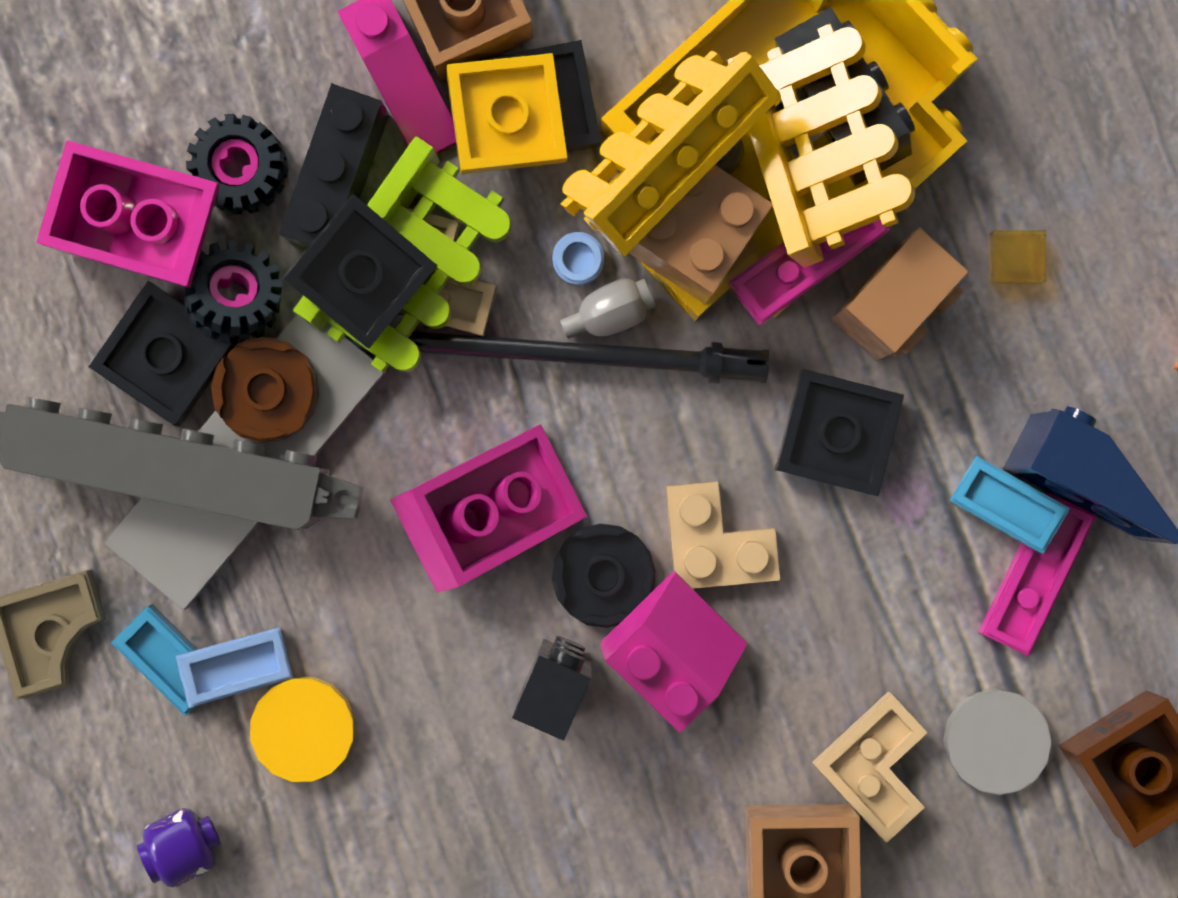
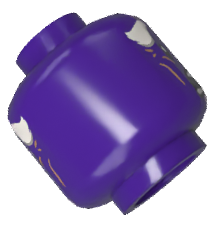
(178, 848)

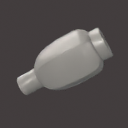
(611, 309)

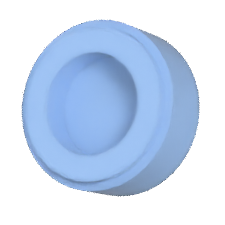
(578, 258)

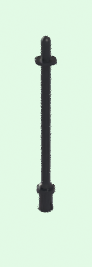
(711, 362)

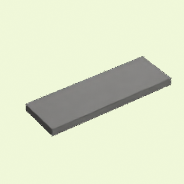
(186, 546)

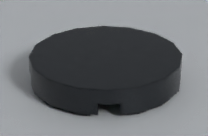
(602, 574)

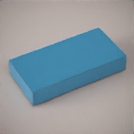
(1009, 505)
(151, 647)

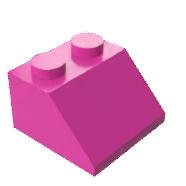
(674, 651)

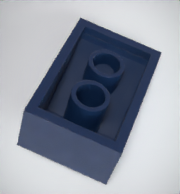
(1087, 469)

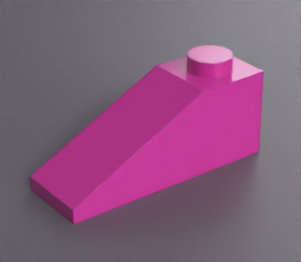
(399, 72)

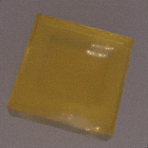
(1017, 256)

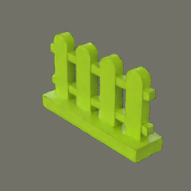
(413, 175)

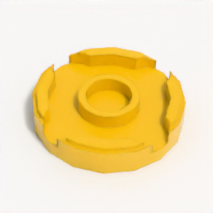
(302, 729)

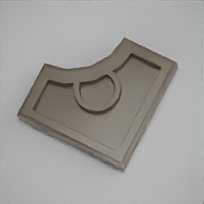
(42, 630)

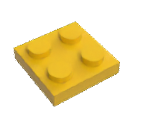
(506, 113)

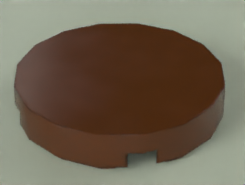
(265, 389)

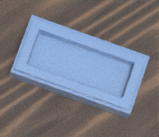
(233, 667)

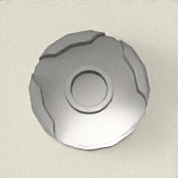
(997, 741)

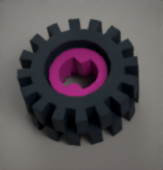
(259, 178)
(248, 312)

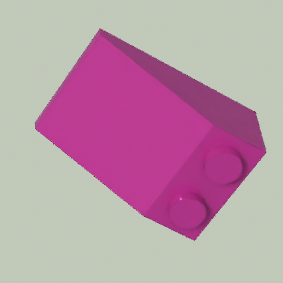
(128, 214)
(488, 509)

